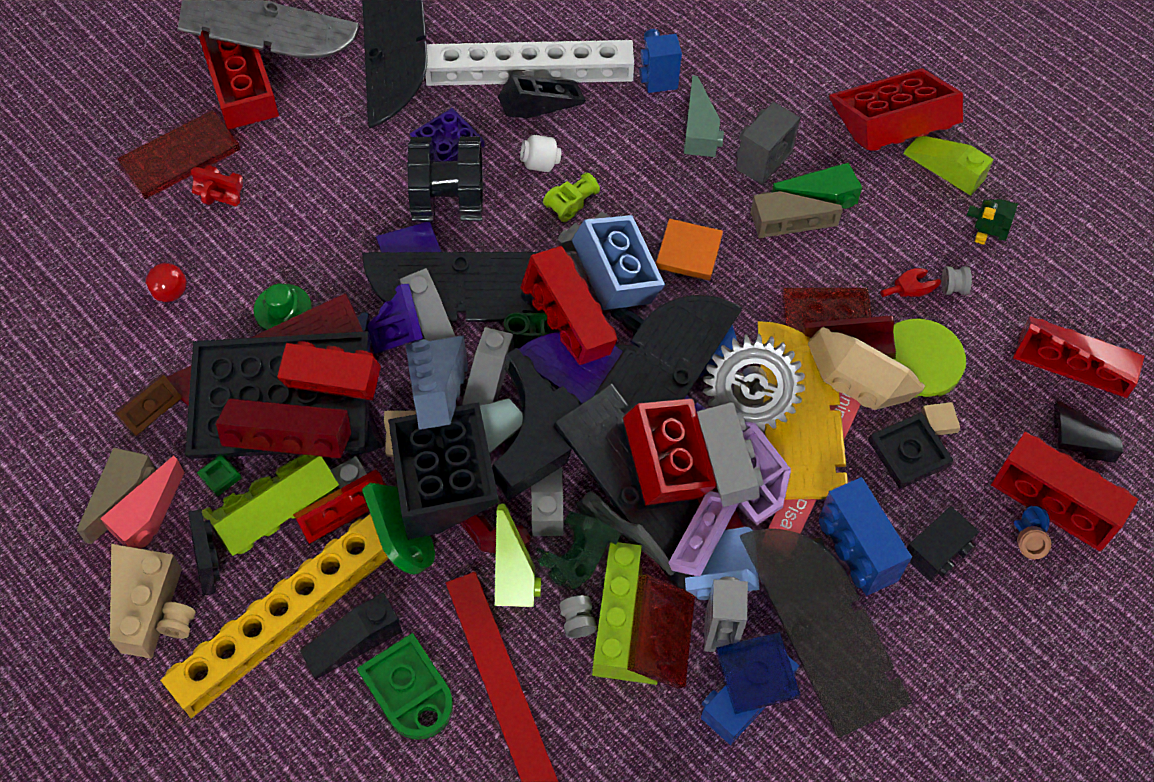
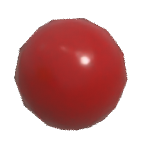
(166, 282)

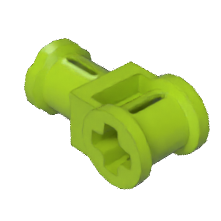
(569, 198)

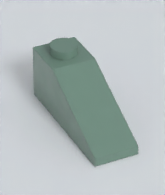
(702, 123)

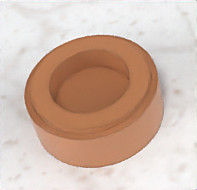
(1034, 542)

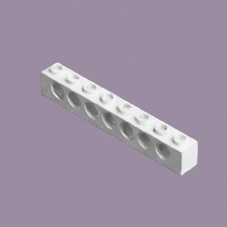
(553, 60)

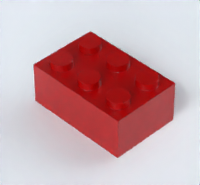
(669, 451)

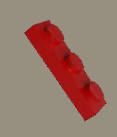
(336, 508)

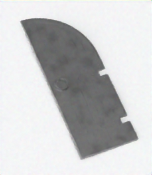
(262, 22)

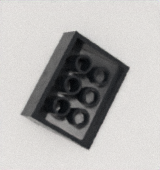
(442, 471)

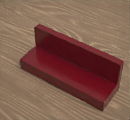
(872, 330)

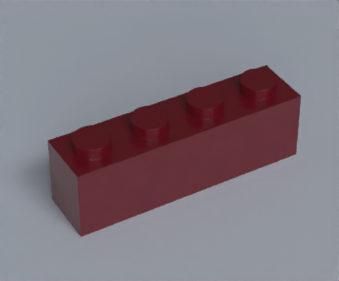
(284, 428)

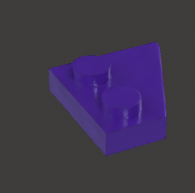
(396, 322)

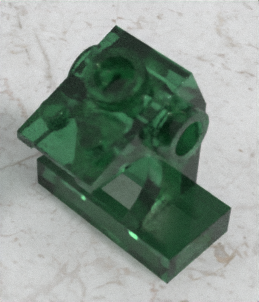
(580, 561)

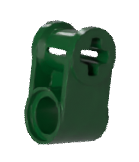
(530, 326)

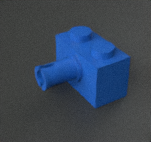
(660, 61)

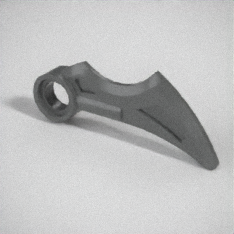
(595, 507)

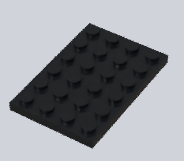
(249, 372)

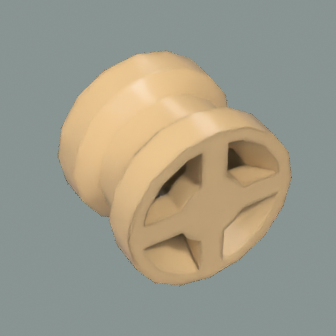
(176, 620)

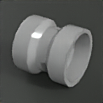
(578, 616)

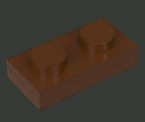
(148, 405)

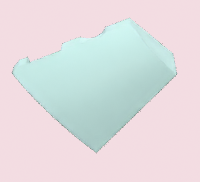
(500, 422)

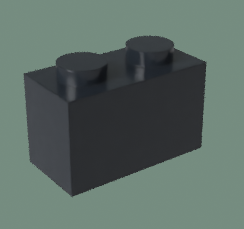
(941, 544)

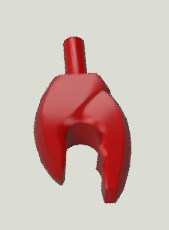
(908, 284)

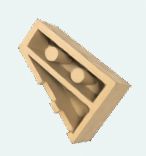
(139, 589)

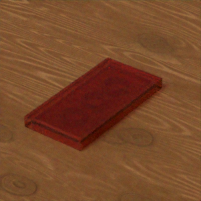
(177, 152)

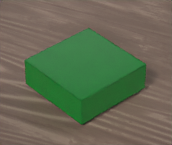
(219, 475)

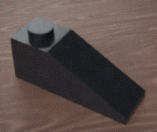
(538, 96)
(352, 636)

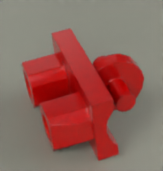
(215, 186)

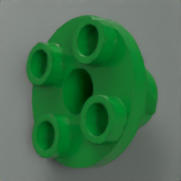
(280, 304)

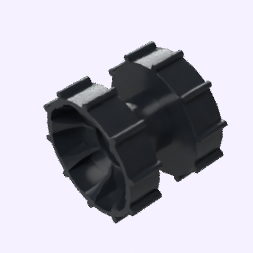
(445, 178)

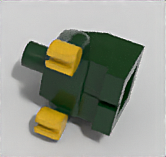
(993, 218)

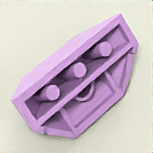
(774, 474)

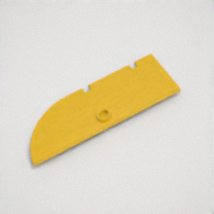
(812, 436)

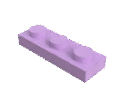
(702, 535)

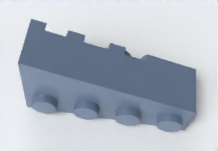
(436, 377)

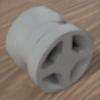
(956, 280)

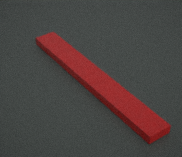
(500, 680)

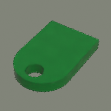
(408, 555)
(406, 686)

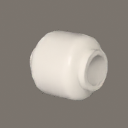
(540, 153)

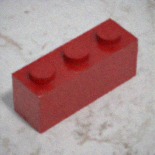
(329, 370)

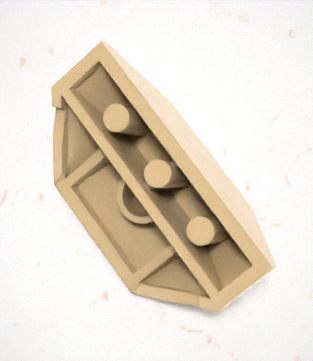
(862, 370)

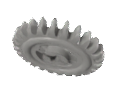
(765, 354)

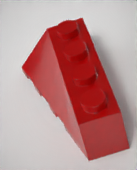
(1079, 357)

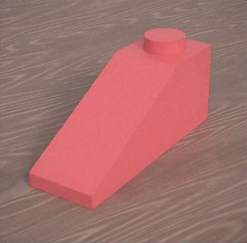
(143, 509)

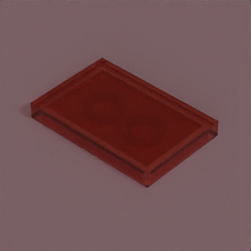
(824, 304)
(661, 632)

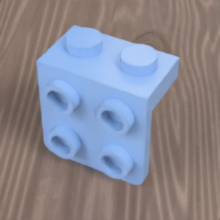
(727, 560)

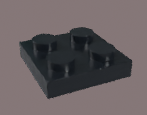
(910, 450)
(204, 552)

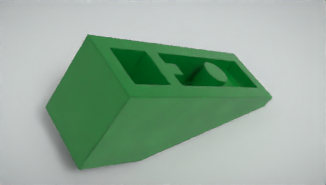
(830, 185)

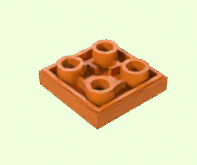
(689, 249)

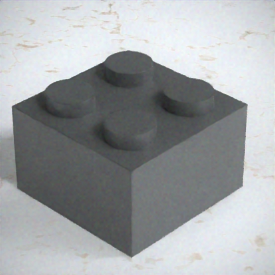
(767, 142)

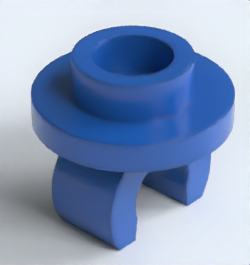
(1033, 516)

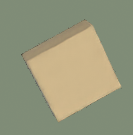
(942, 418)

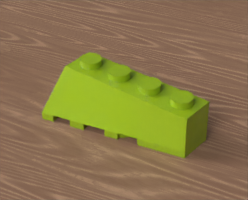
(270, 503)
(618, 614)

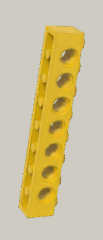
(276, 630)

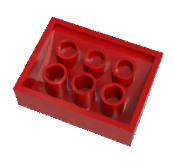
(898, 108)

